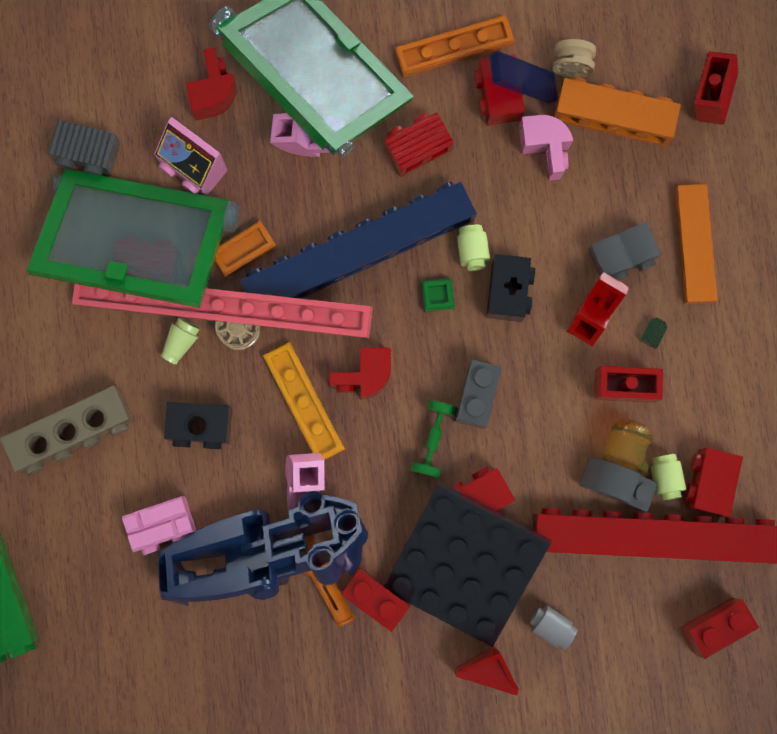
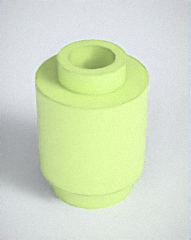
(473, 247)
(669, 476)

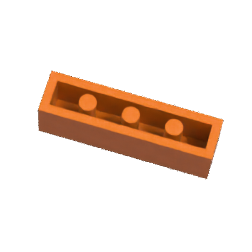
(617, 111)

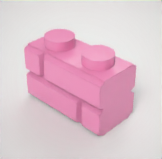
(158, 525)

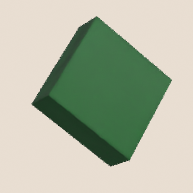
(438, 295)

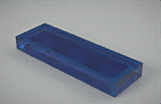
(523, 77)

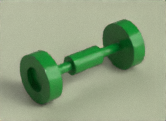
(433, 438)

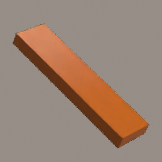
(454, 46)
(696, 244)

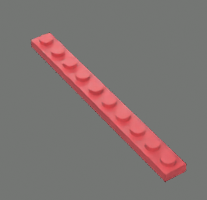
(243, 309)

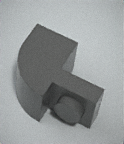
(618, 483)

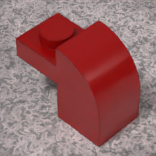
(214, 94)
(597, 309)
(373, 374)

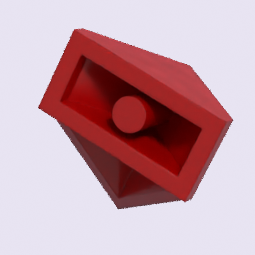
(488, 670)

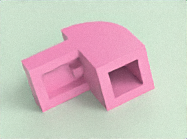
(546, 135)
(292, 138)
(303, 475)

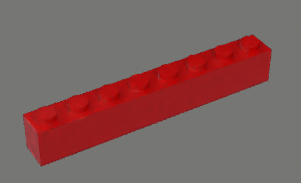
(658, 538)

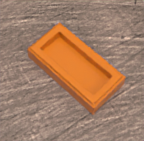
(244, 249)

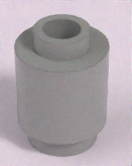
(553, 627)

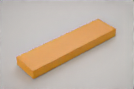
(303, 401)

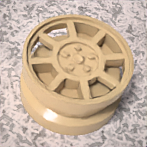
(574, 57)
(237, 335)

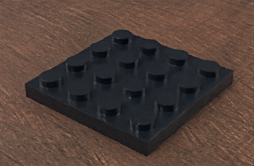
(467, 564)

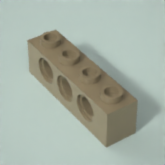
(21, 443)

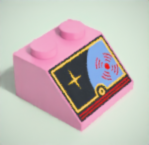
(189, 158)

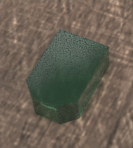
(654, 332)

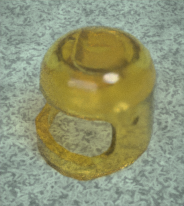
(629, 442)

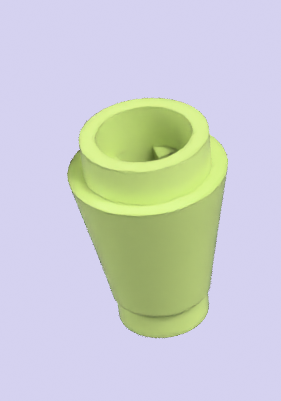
(179, 340)

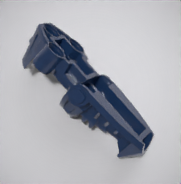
(265, 554)

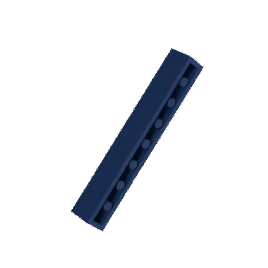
(365, 246)

